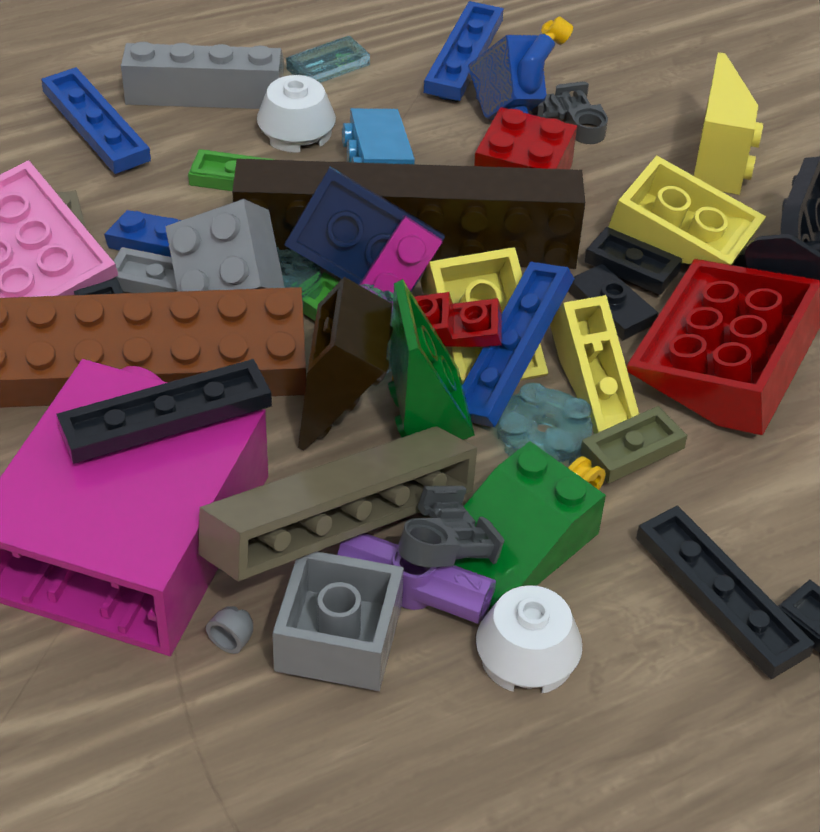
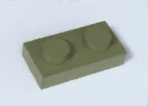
(634, 443)

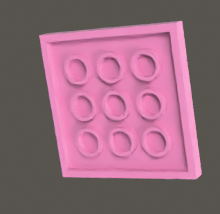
(43, 241)

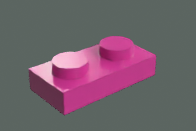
(403, 256)

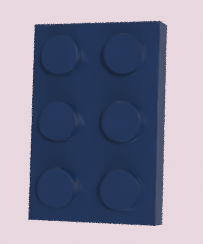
(346, 227)

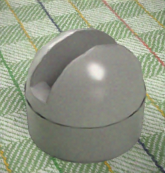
(230, 629)

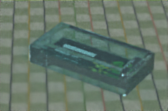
(329, 60)

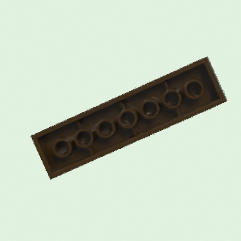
(471, 205)

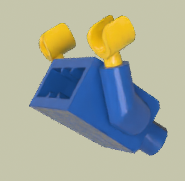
(513, 69)

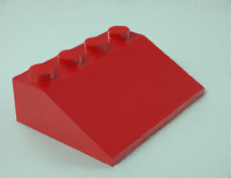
(730, 342)

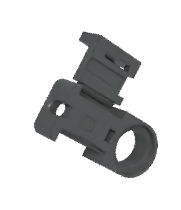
(577, 111)
(449, 531)

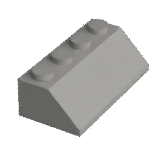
(199, 74)

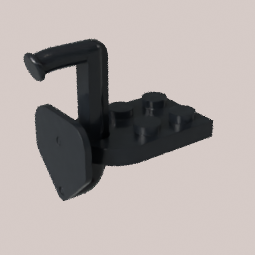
(798, 245)

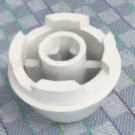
(296, 113)
(529, 640)

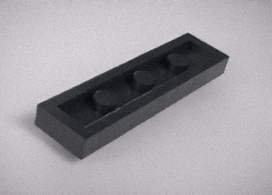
(163, 410)
(725, 592)

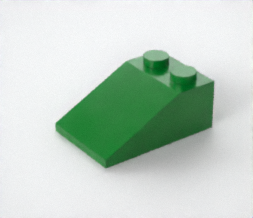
(424, 374)
(539, 512)

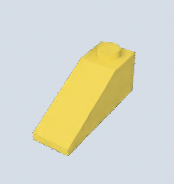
(594, 360)

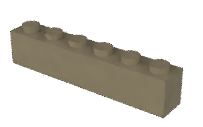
(330, 502)

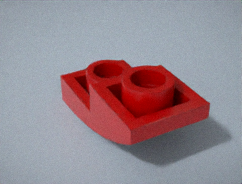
(463, 323)

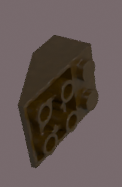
(344, 356)

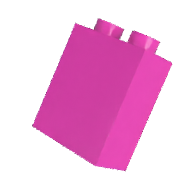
(119, 533)

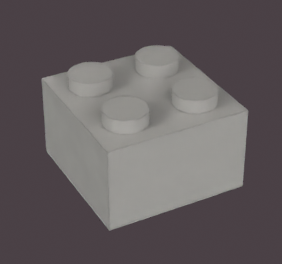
(225, 249)
(338, 620)

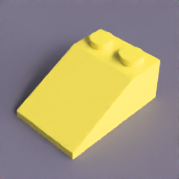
(728, 131)
(684, 215)
(475, 279)

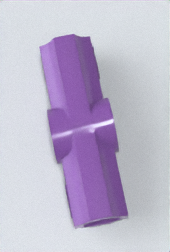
(443, 588)

